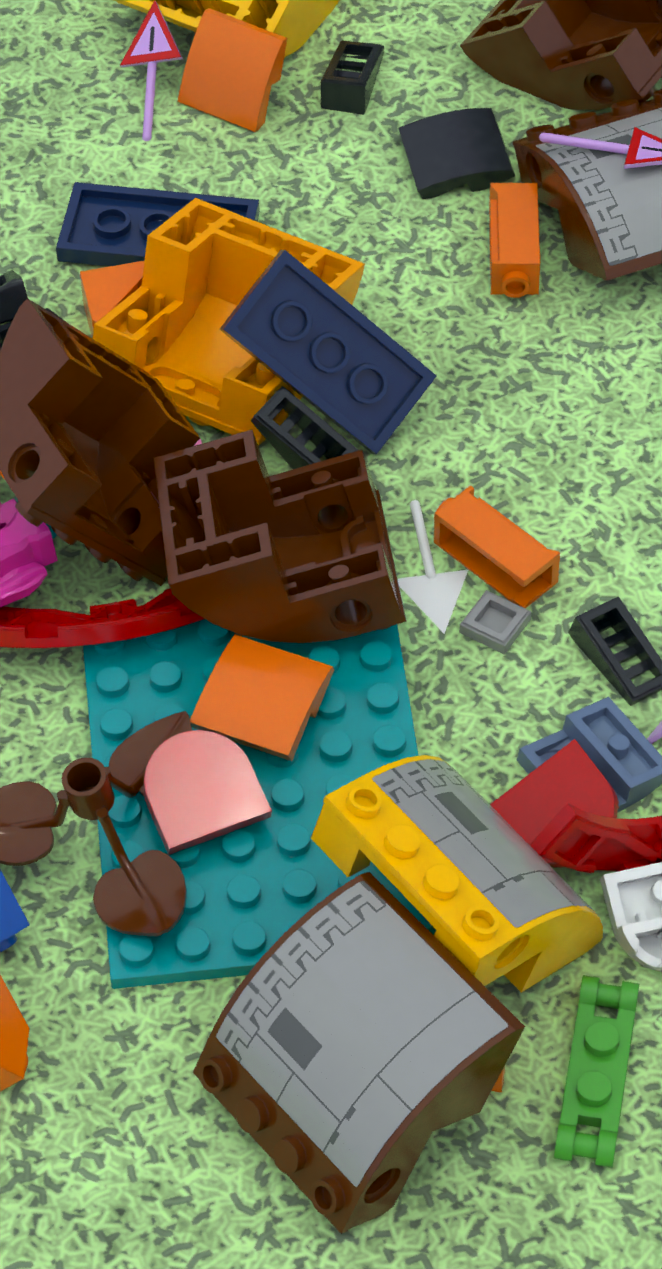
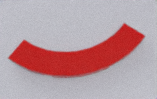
(106, 623)
(599, 842)

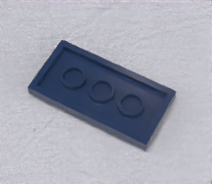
(112, 222)
(328, 352)

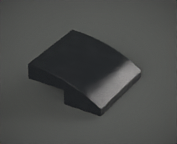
(456, 151)

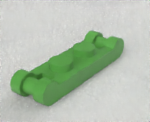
(597, 1071)

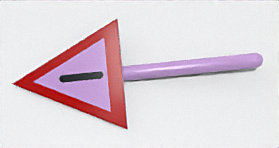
(150, 46)
(643, 149)

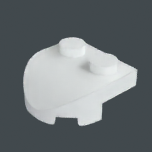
(636, 912)

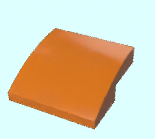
(232, 69)
(261, 696)

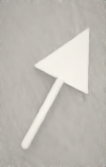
(432, 592)

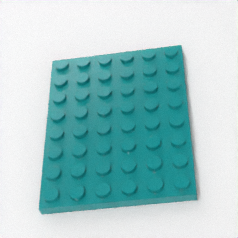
(270, 873)

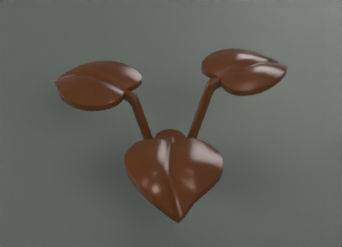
(143, 894)

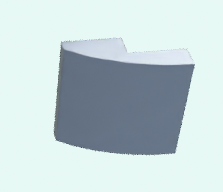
(611, 743)

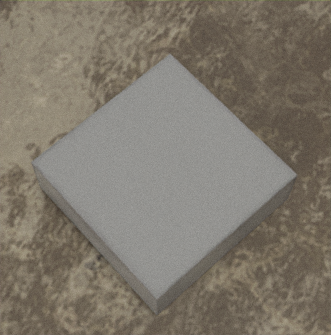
(495, 622)

